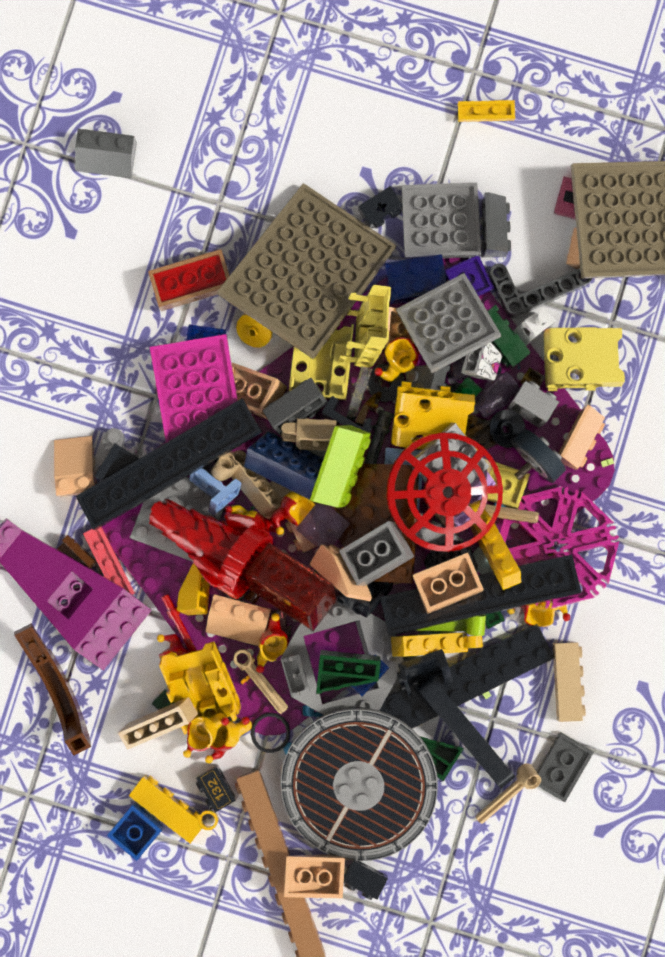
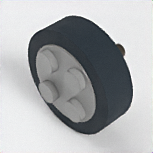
(538, 456)

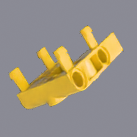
(428, 417)
(201, 678)

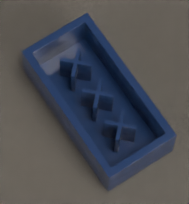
(284, 464)

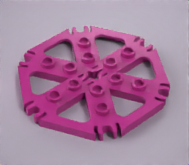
(573, 542)

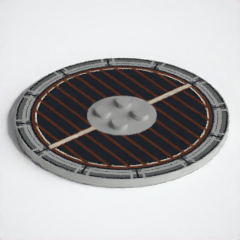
(359, 784)

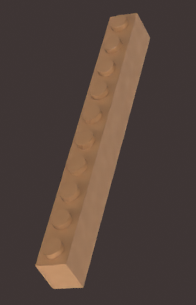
(275, 850)

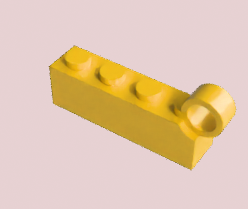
(497, 552)
(428, 643)
(170, 810)

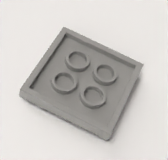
(456, 463)

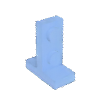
(215, 489)

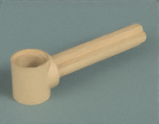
(514, 514)
(260, 680)
(526, 777)

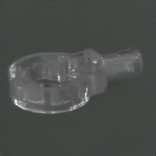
(358, 395)

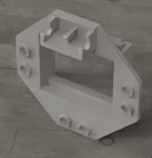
(374, 640)

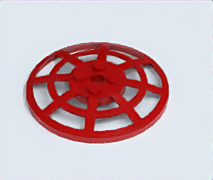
(434, 496)

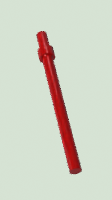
(174, 615)

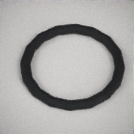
(287, 733)

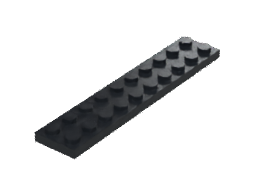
(168, 464)
(539, 583)
(475, 675)

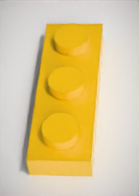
(486, 111)

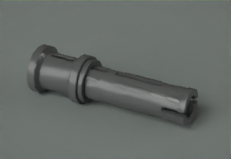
(381, 429)

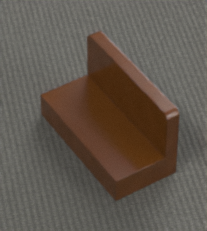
(76, 551)

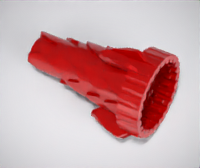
(217, 548)

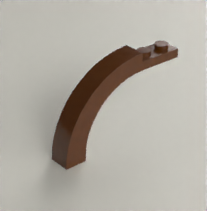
(59, 689)

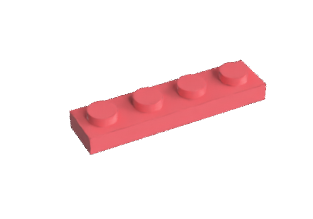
(107, 558)

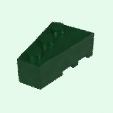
(509, 344)
(346, 670)
(443, 756)

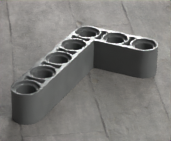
(537, 293)

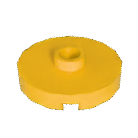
(256, 339)

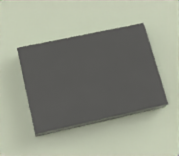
(563, 766)

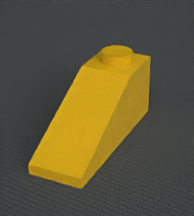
(193, 594)

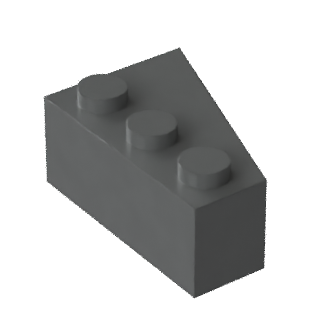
(423, 378)
(296, 404)

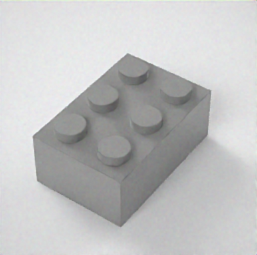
(533, 404)
(376, 553)

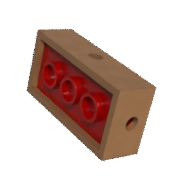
(189, 280)

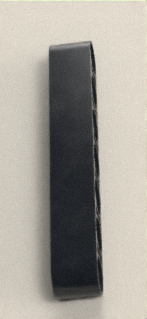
(466, 732)

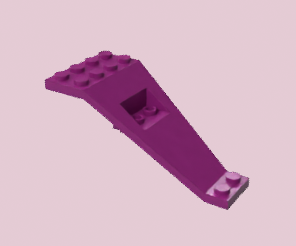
(96, 615)

